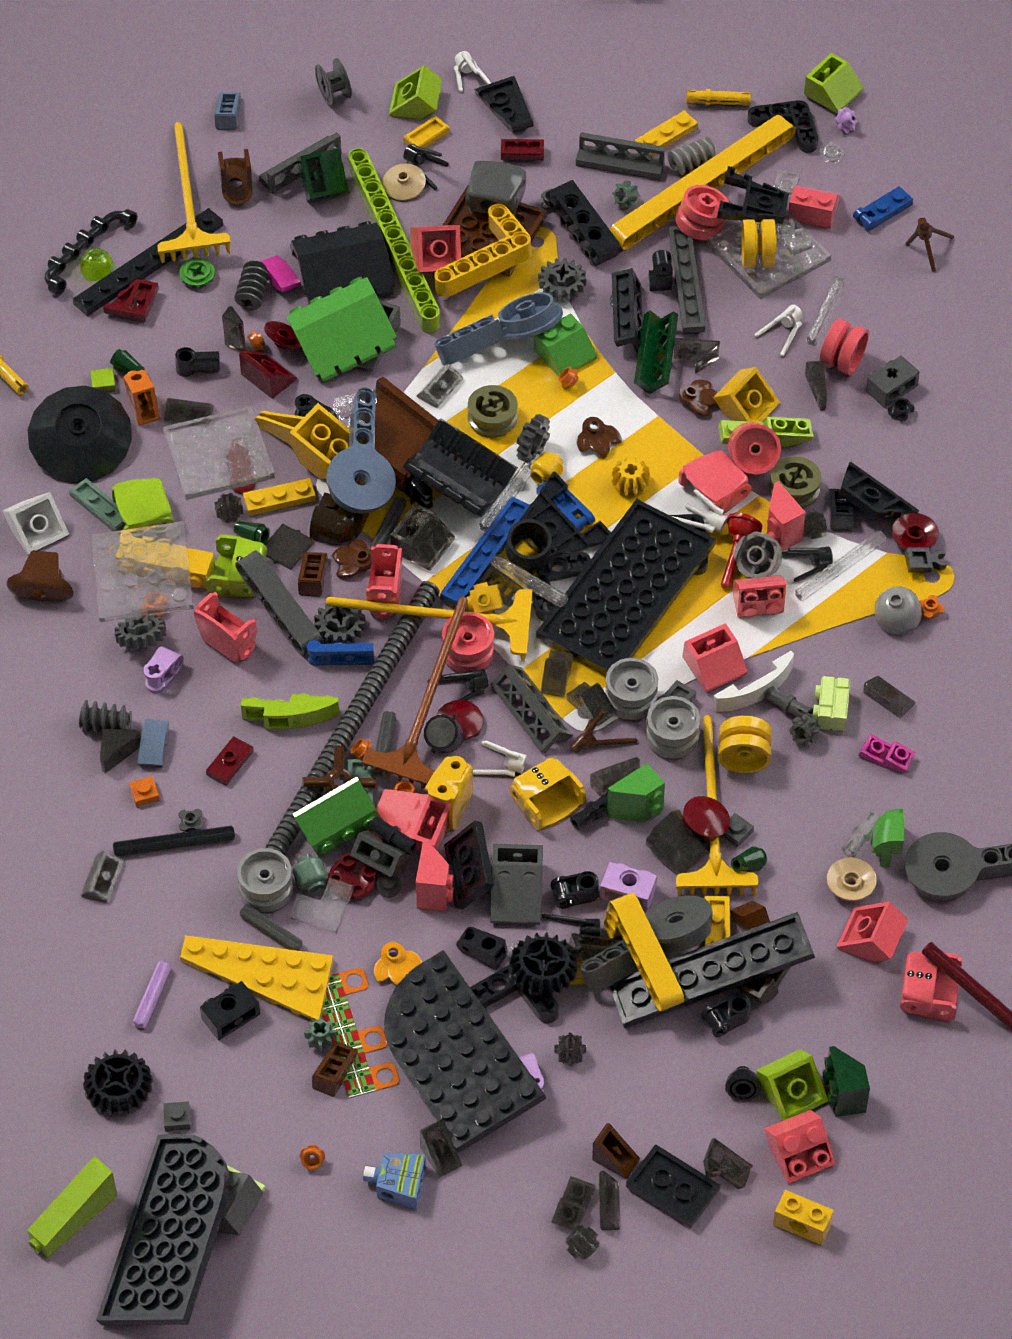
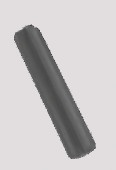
(390, 521)
(385, 735)
(270, 928)

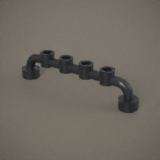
(85, 238)

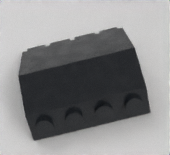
(342, 256)
(461, 468)

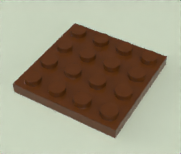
(475, 226)

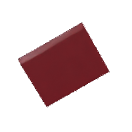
(265, 372)

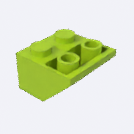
(833, 83)

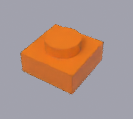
(144, 791)

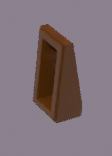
(312, 575)
(329, 1083)

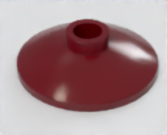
(282, 335)
(915, 525)

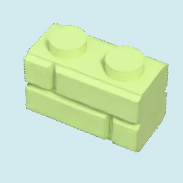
(833, 703)

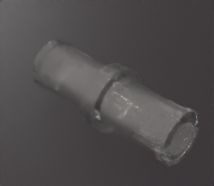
(860, 835)

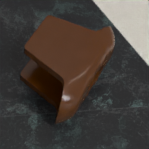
(236, 169)
(40, 579)

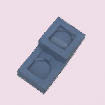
(153, 743)

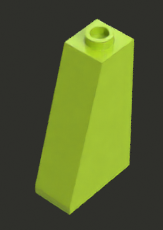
(73, 1208)

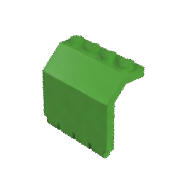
(342, 328)

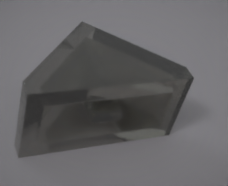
(117, 746)
(438, 1148)

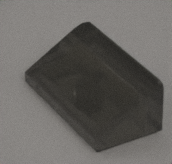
(233, 330)
(440, 385)
(185, 410)
(888, 696)
(102, 877)
(609, 1202)

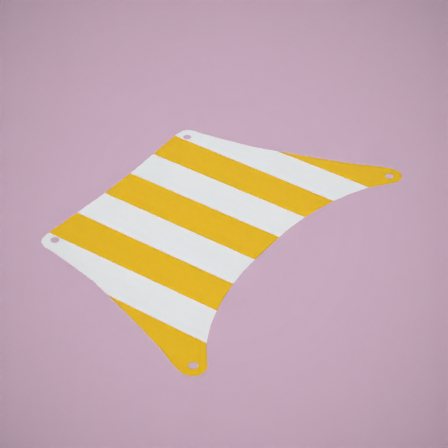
(650, 439)

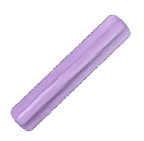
(151, 995)

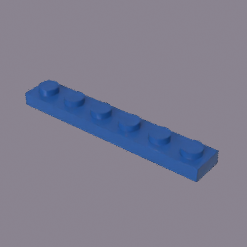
(480, 557)

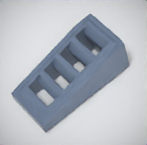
(227, 111)

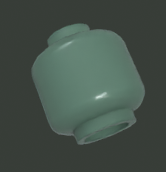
(310, 873)

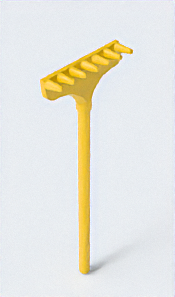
(192, 237)
(514, 620)
(715, 872)

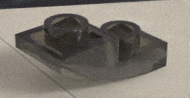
(573, 1203)

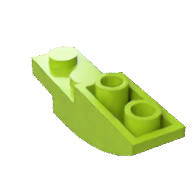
(789, 430)
(300, 712)

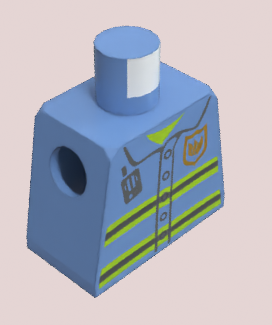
(398, 1178)

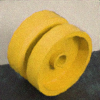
(758, 243)
(745, 744)

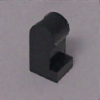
(661, 276)
(483, 946)

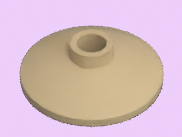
(406, 188)
(853, 871)

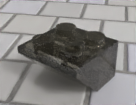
(422, 537)

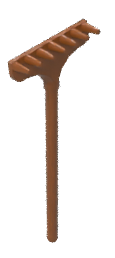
(405, 760)

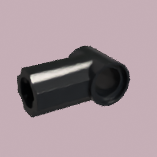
(189, 361)

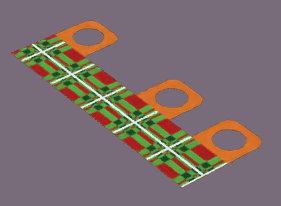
(336, 1008)

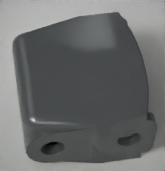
(495, 184)

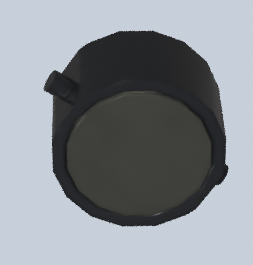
(443, 733)

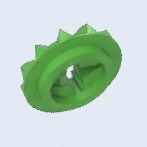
(195, 266)

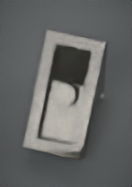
(701, 351)
(556, 673)
(591, 701)
(726, 1164)

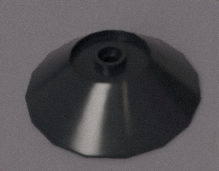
(82, 453)

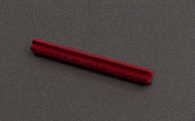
(968, 983)

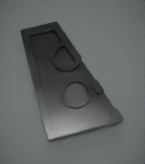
(506, 103)

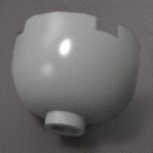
(758, 555)
(898, 610)

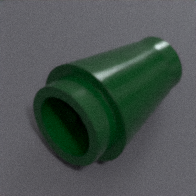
(125, 362)
(252, 531)
(750, 860)

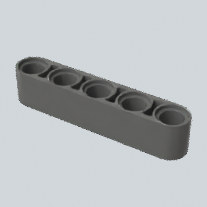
(277, 601)

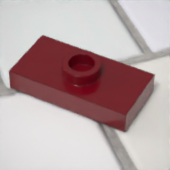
(522, 149)
(229, 760)

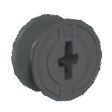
(333, 81)

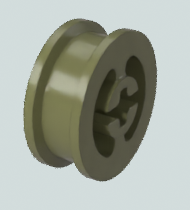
(492, 401)
(806, 487)

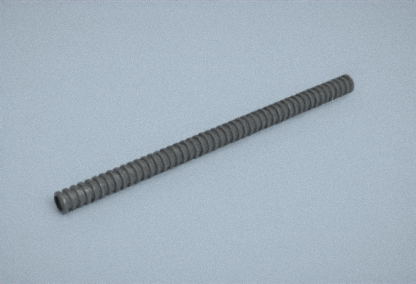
(356, 713)

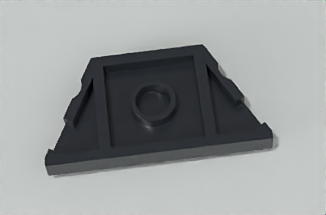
(872, 496)

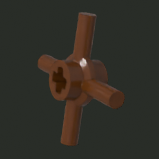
(338, 771)

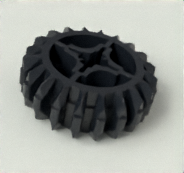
(559, 964)
(117, 1070)

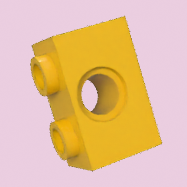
(803, 1217)

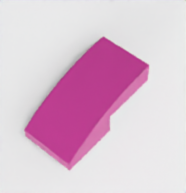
(281, 274)
(893, 756)

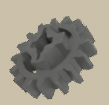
(573, 279)
(533, 438)
(329, 627)
(140, 631)

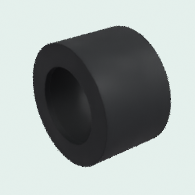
(531, 530)

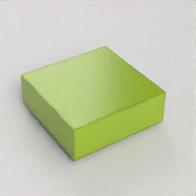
(103, 379)

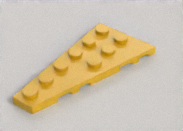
(273, 974)

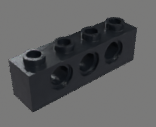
(593, 227)

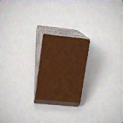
(750, 915)
(614, 1152)

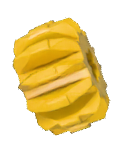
(630, 476)

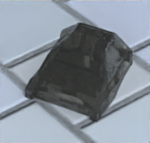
(676, 844)

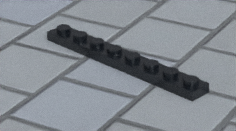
(138, 267)

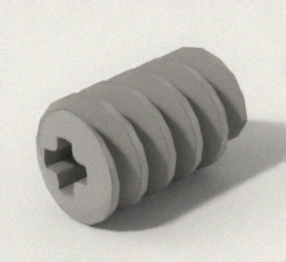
(691, 155)

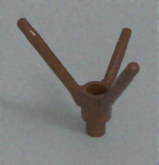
(924, 231)
(587, 739)

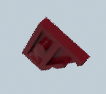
(134, 301)

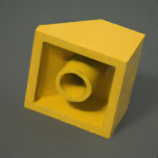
(747, 397)

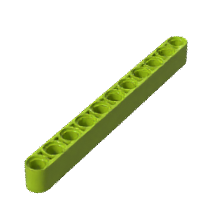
(396, 243)

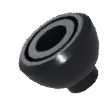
(743, 1084)

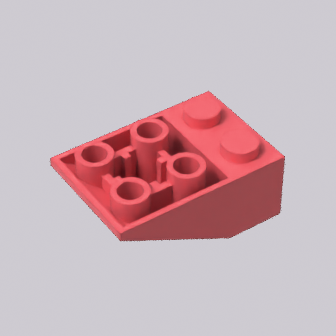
(415, 815)

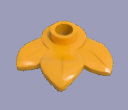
(395, 967)

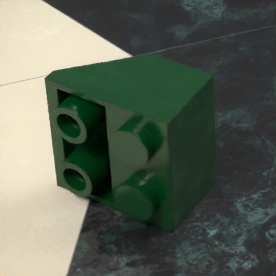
(322, 174)
(846, 1082)

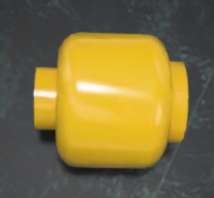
(544, 466)

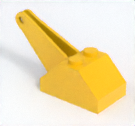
(313, 437)

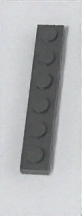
(686, 281)

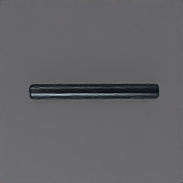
(173, 840)

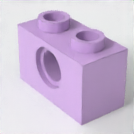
(615, 881)

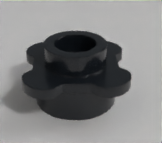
(901, 408)

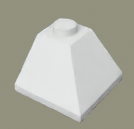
(36, 522)

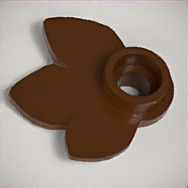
(698, 396)
(597, 439)
(352, 558)

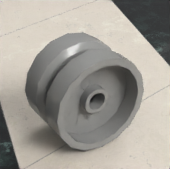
(632, 687)
(673, 727)
(265, 879)

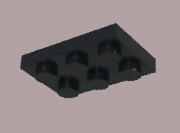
(469, 864)
(673, 1185)

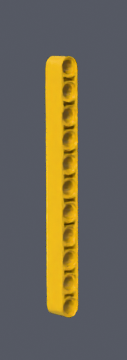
(712, 173)

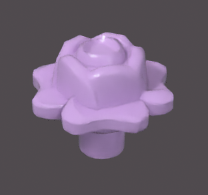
(846, 120)

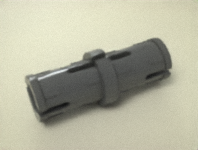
(787, 703)

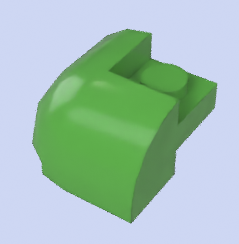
(888, 835)

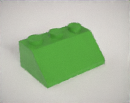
(336, 816)

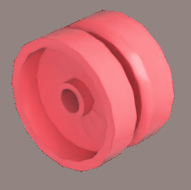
(699, 212)
(844, 346)
(754, 461)
(472, 644)

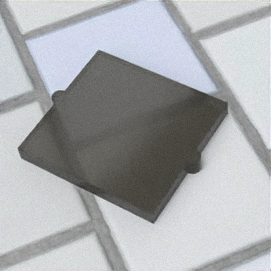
(287, 546)

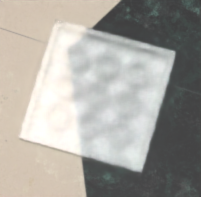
(787, 267)
(218, 452)
(142, 571)

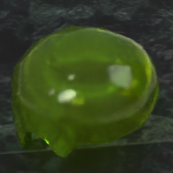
(95, 264)

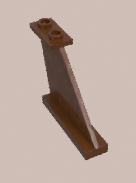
(399, 428)

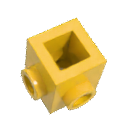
(494, 598)

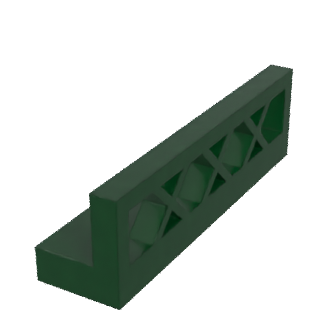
(651, 351)

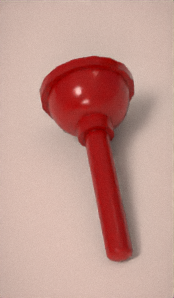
(738, 527)

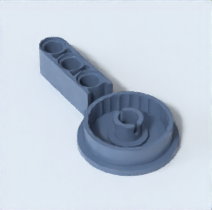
(517, 321)
(362, 462)

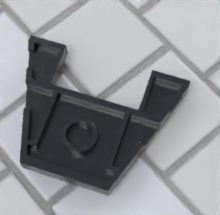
(759, 200)
(564, 534)

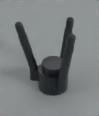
(417, 155)
(819, 556)
(474, 680)
(586, 926)

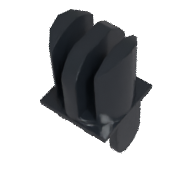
(419, 492)

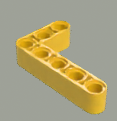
(510, 250)
(627, 919)

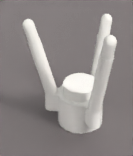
(465, 64)
(789, 318)
(714, 520)
(513, 760)

